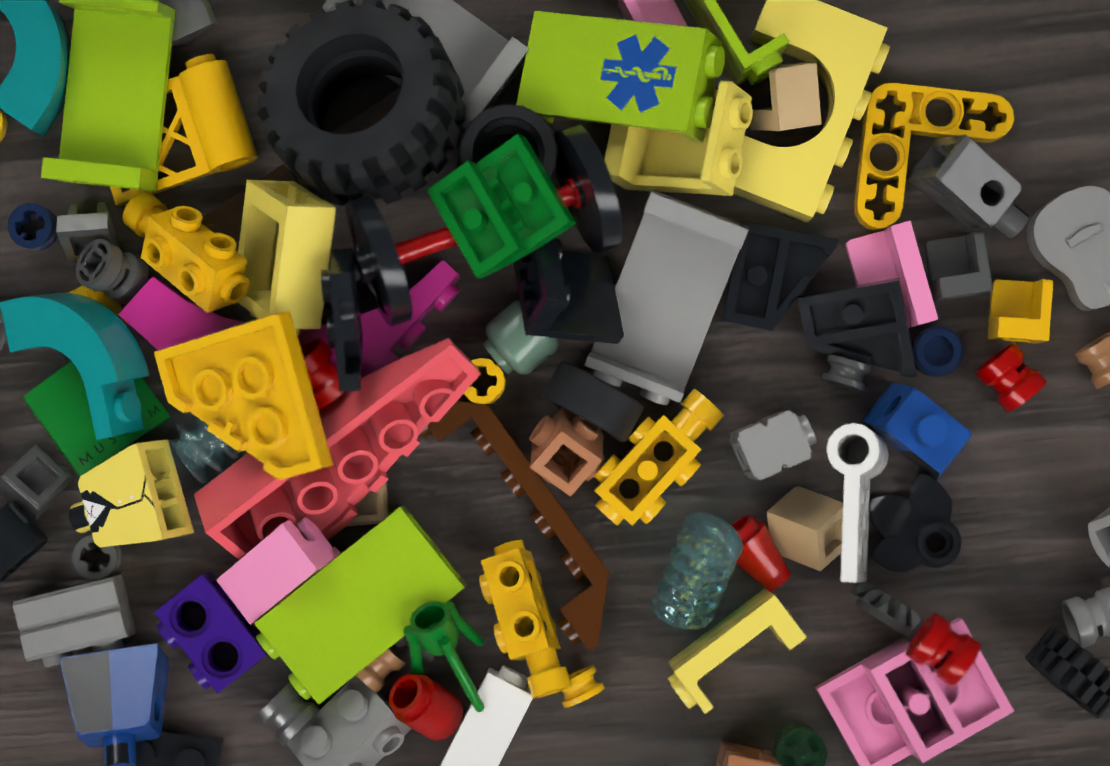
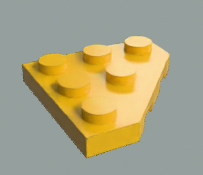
(251, 393)

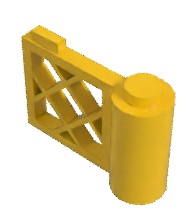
(211, 121)

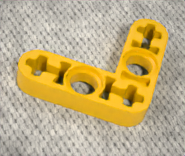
(913, 121)

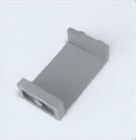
(478, 53)
(668, 296)

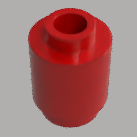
(426, 706)

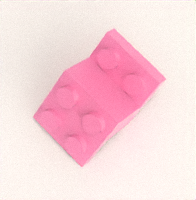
(901, 708)

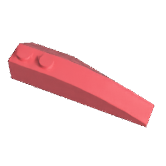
(364, 437)

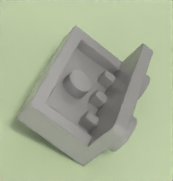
(350, 730)

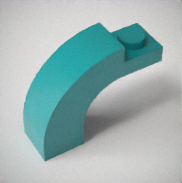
(38, 78)
(95, 344)

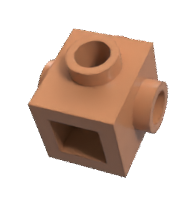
(566, 450)

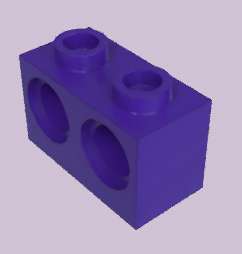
(222, 623)

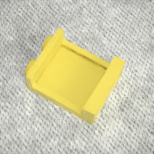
(675, 164)
(726, 638)

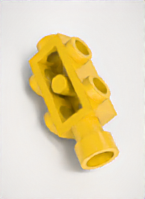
(188, 252)
(649, 472)
(517, 609)

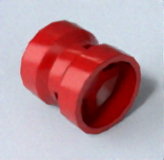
(321, 372)
(1010, 377)
(943, 649)

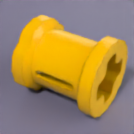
(493, 392)

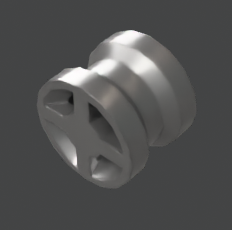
(286, 713)

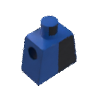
(917, 428)
(117, 698)

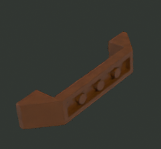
(585, 608)

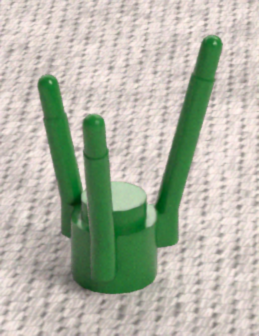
(436, 630)

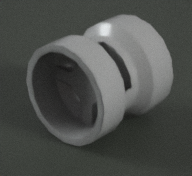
(1088, 618)

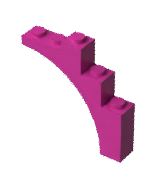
(171, 319)

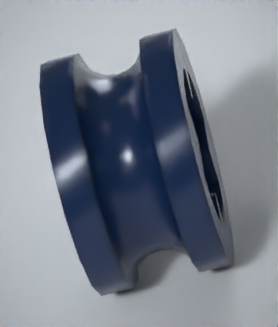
(21, 216)

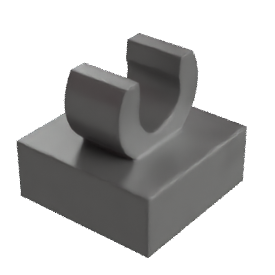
(79, 229)

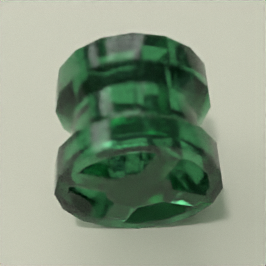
(808, 752)

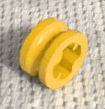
(583, 686)

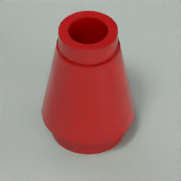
(759, 553)

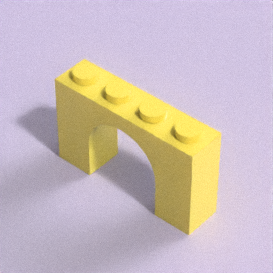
(845, 53)

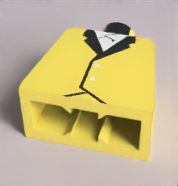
(132, 498)

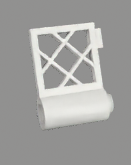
(860, 457)

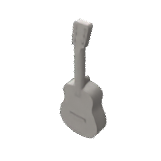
(1074, 244)

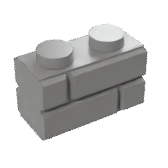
(772, 444)
(74, 619)

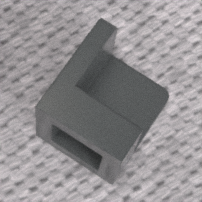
(958, 266)

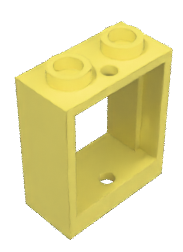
(286, 246)

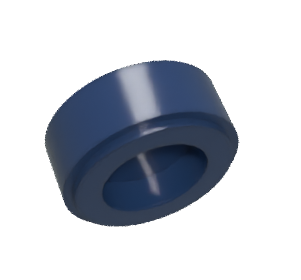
(937, 351)

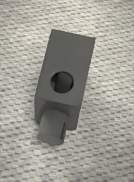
(969, 185)

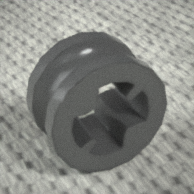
(847, 373)
(85, 566)

